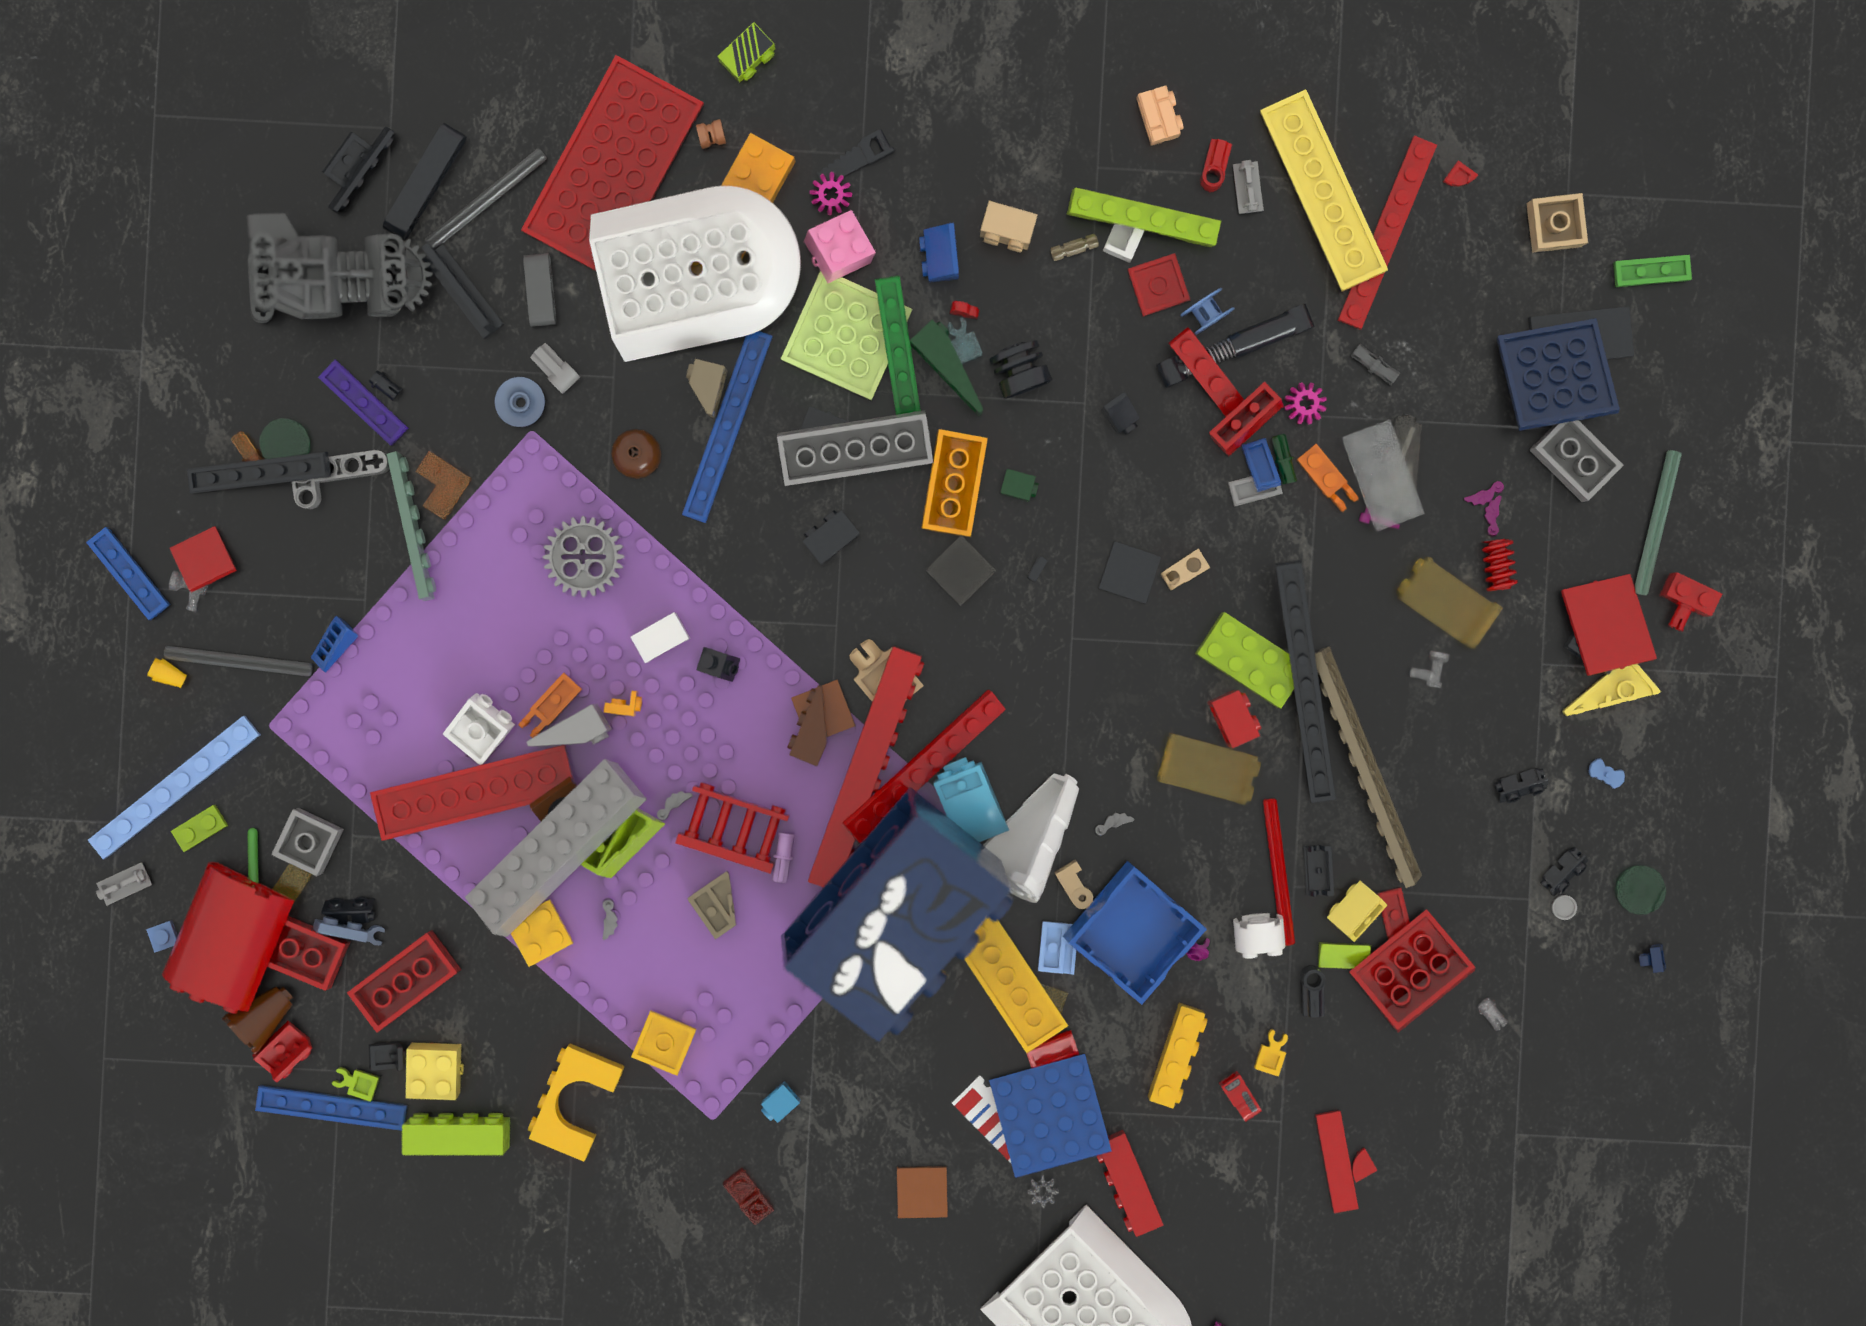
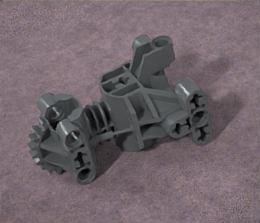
(315, 278)

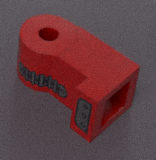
(1240, 1096)

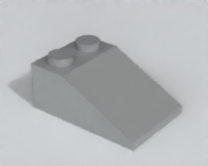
(582, 727)

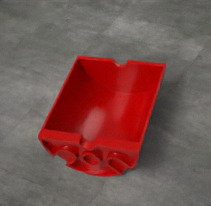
(226, 939)

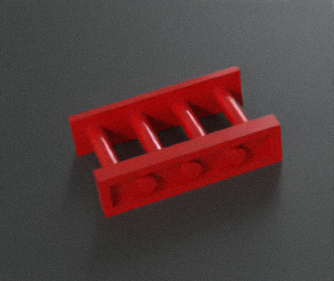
(714, 847)

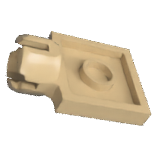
(872, 668)

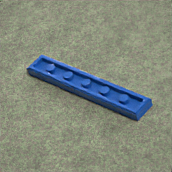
(331, 1107)

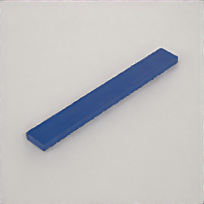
(727, 426)

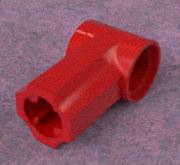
(1215, 163)

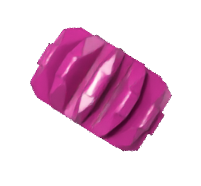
(832, 202)
(1301, 410)

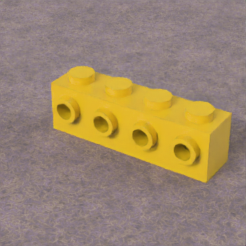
(1176, 1055)

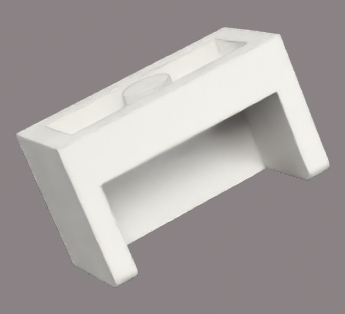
(1123, 242)
(660, 637)

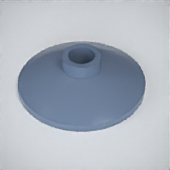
(507, 398)

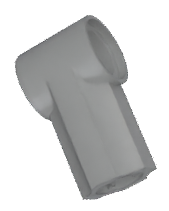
(558, 372)

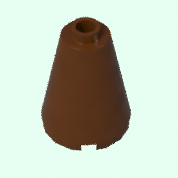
(262, 1018)

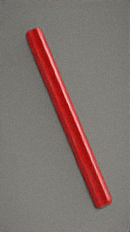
(1278, 867)

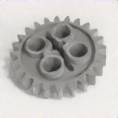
(583, 533)

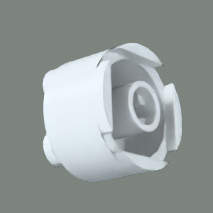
(1259, 935)

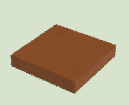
(836, 709)
(922, 1192)

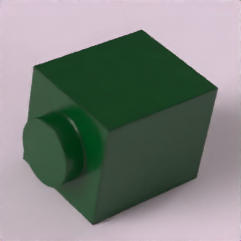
(1019, 485)

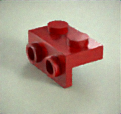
(283, 1051)

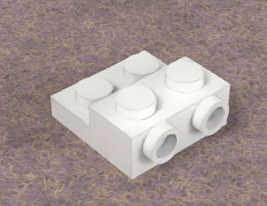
(479, 728)

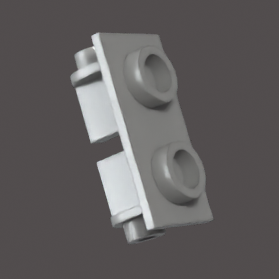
(1248, 187)
(123, 884)

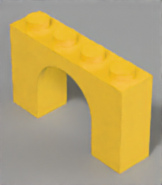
(550, 1126)

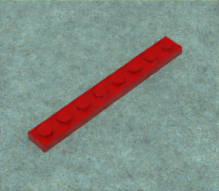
(1390, 226)
(925, 764)

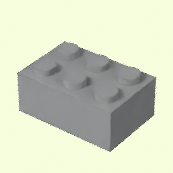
(1576, 458)

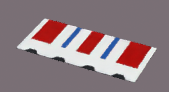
(980, 1109)

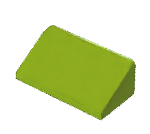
(1342, 955)

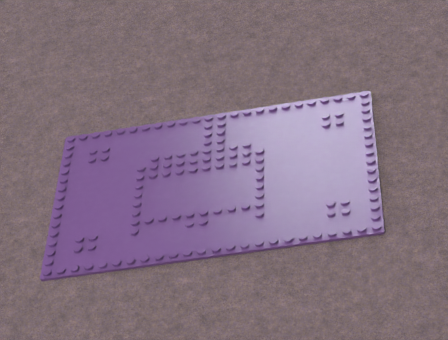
(510, 636)

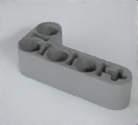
(340, 473)

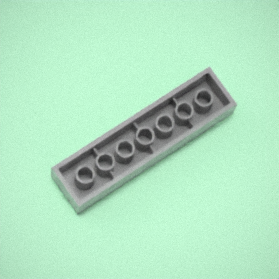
(555, 848)

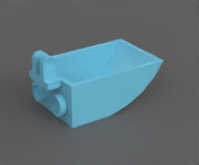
(970, 799)

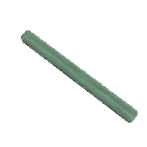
(1657, 522)

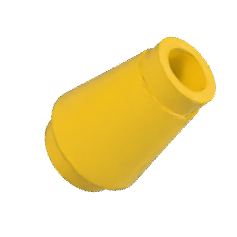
(166, 673)

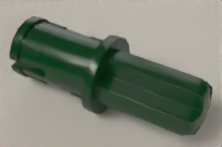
(1284, 459)

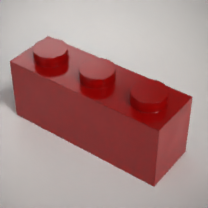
(1246, 419)

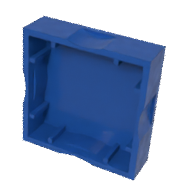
(1134, 932)

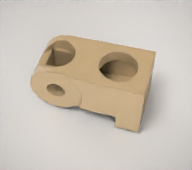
(1185, 570)
(1078, 894)

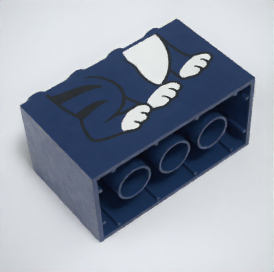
(896, 916)

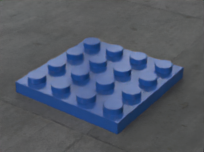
(1050, 1115)

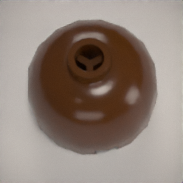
(648, 453)

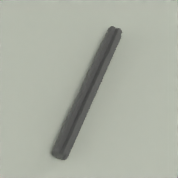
(486, 198)
(238, 661)

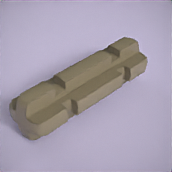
(1074, 247)

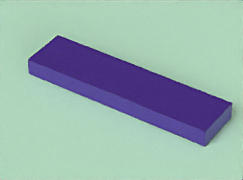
(363, 402)

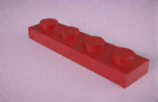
(1206, 371)

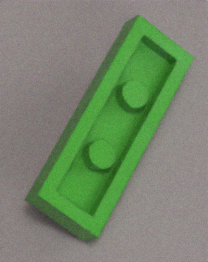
(1652, 270)

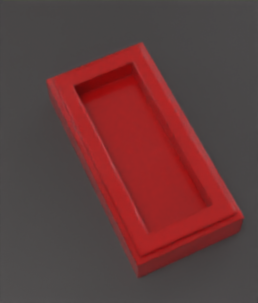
(1053, 1050)

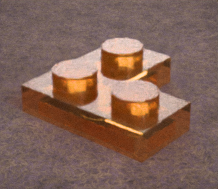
(449, 484)

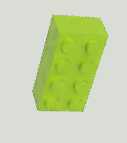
(1248, 659)
(456, 1134)

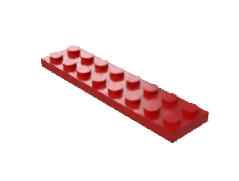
(469, 792)

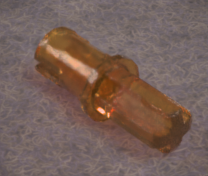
(245, 447)

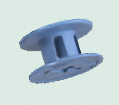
(1207, 311)

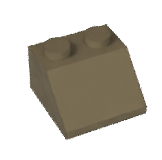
(707, 383)

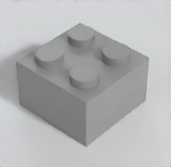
(307, 841)

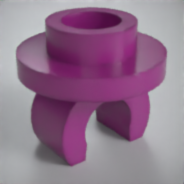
(1199, 952)

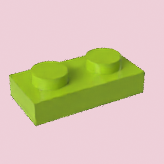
(199, 828)

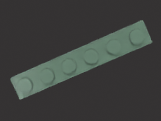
(414, 536)

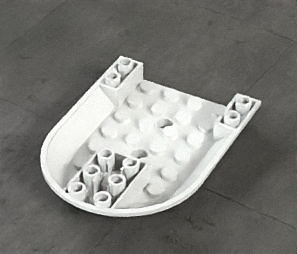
(684, 308)
(1103, 1273)

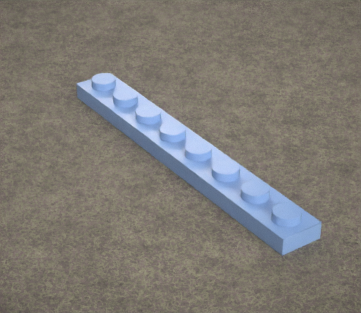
(174, 787)

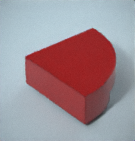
(1460, 175)
(1362, 1165)

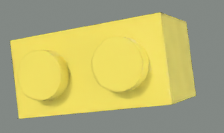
(1356, 910)

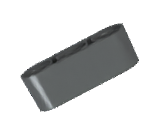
(539, 289)

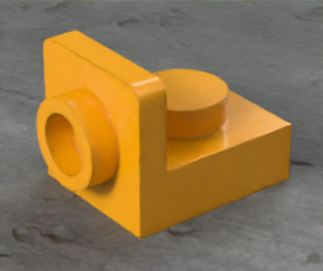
(619, 706)

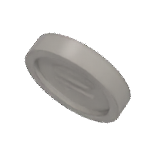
(1564, 907)

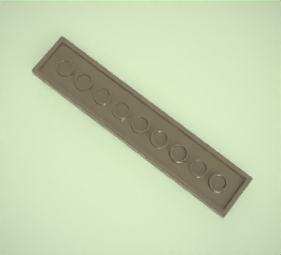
(1370, 775)

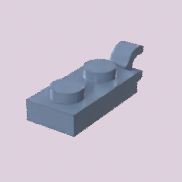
(350, 931)

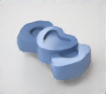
(1614, 778)

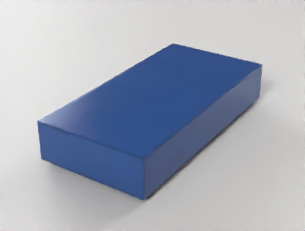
(1261, 465)

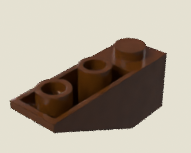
(812, 735)

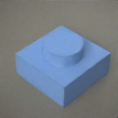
(162, 936)

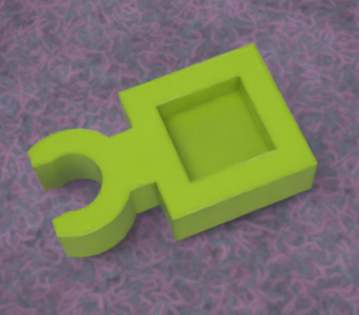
(360, 1084)

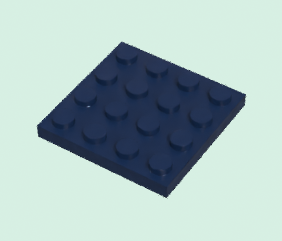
(1558, 374)

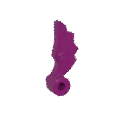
(1485, 496)
(1492, 513)
(1365, 518)

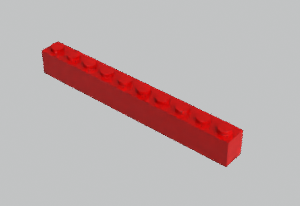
(867, 760)

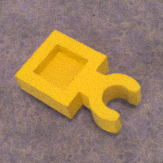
(1271, 1057)

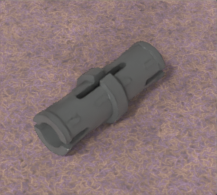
(1375, 364)

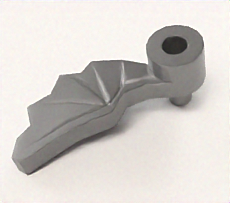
(673, 802)
(1112, 821)
(610, 919)

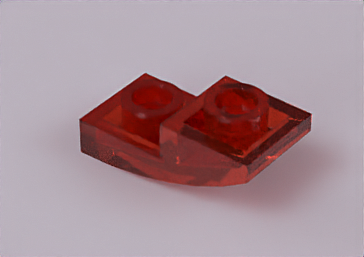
(748, 1196)

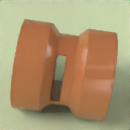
(717, 134)

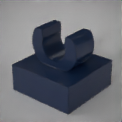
(1655, 958)

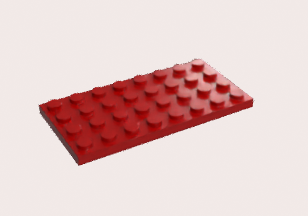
(612, 157)

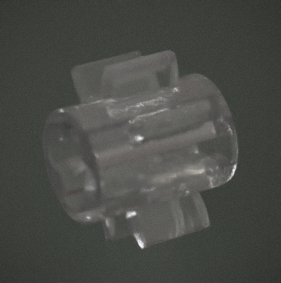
(1048, 1195)

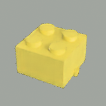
(433, 1071)

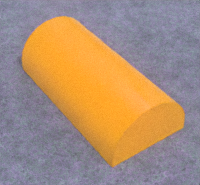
(954, 483)

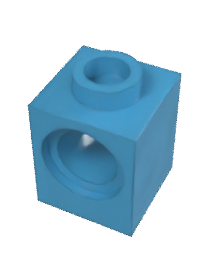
(780, 1102)

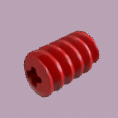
(1499, 564)

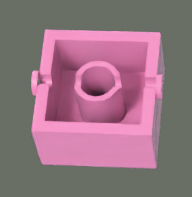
(839, 246)

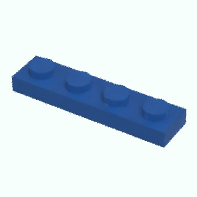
(128, 573)

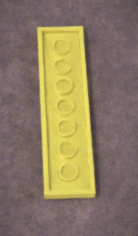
(1323, 190)

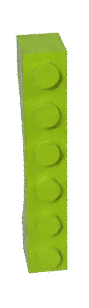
(1143, 216)

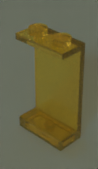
(1448, 603)
(1208, 769)

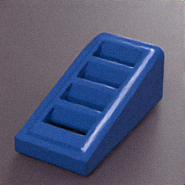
(338, 638)

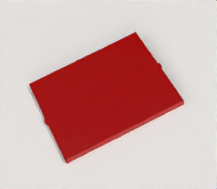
(1608, 624)

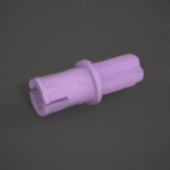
(782, 857)

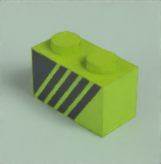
(747, 53)

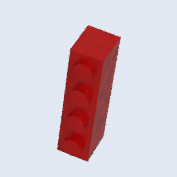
(1130, 1185)

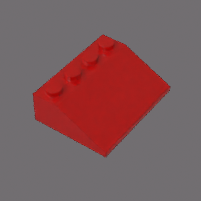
(1412, 970)

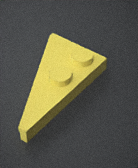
(1613, 689)

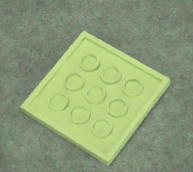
(841, 336)

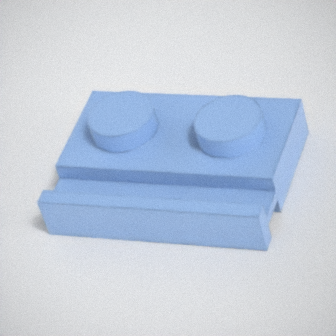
(1055, 952)

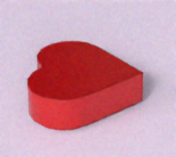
(964, 310)

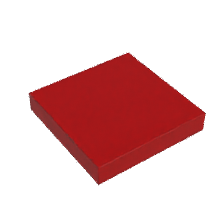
(1158, 285)
(203, 559)

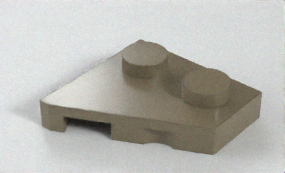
(715, 905)

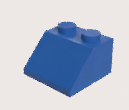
(941, 253)

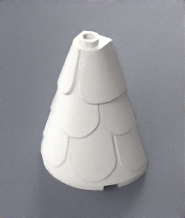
(1035, 836)

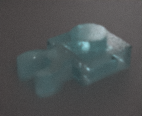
(965, 344)

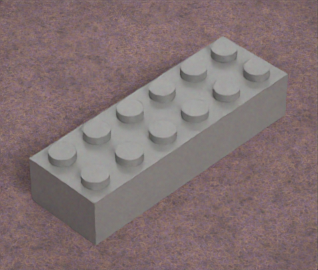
(854, 448)

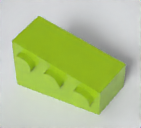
(623, 844)

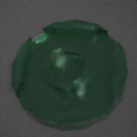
(284, 439)
(1640, 889)

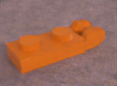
(1326, 475)
(552, 703)

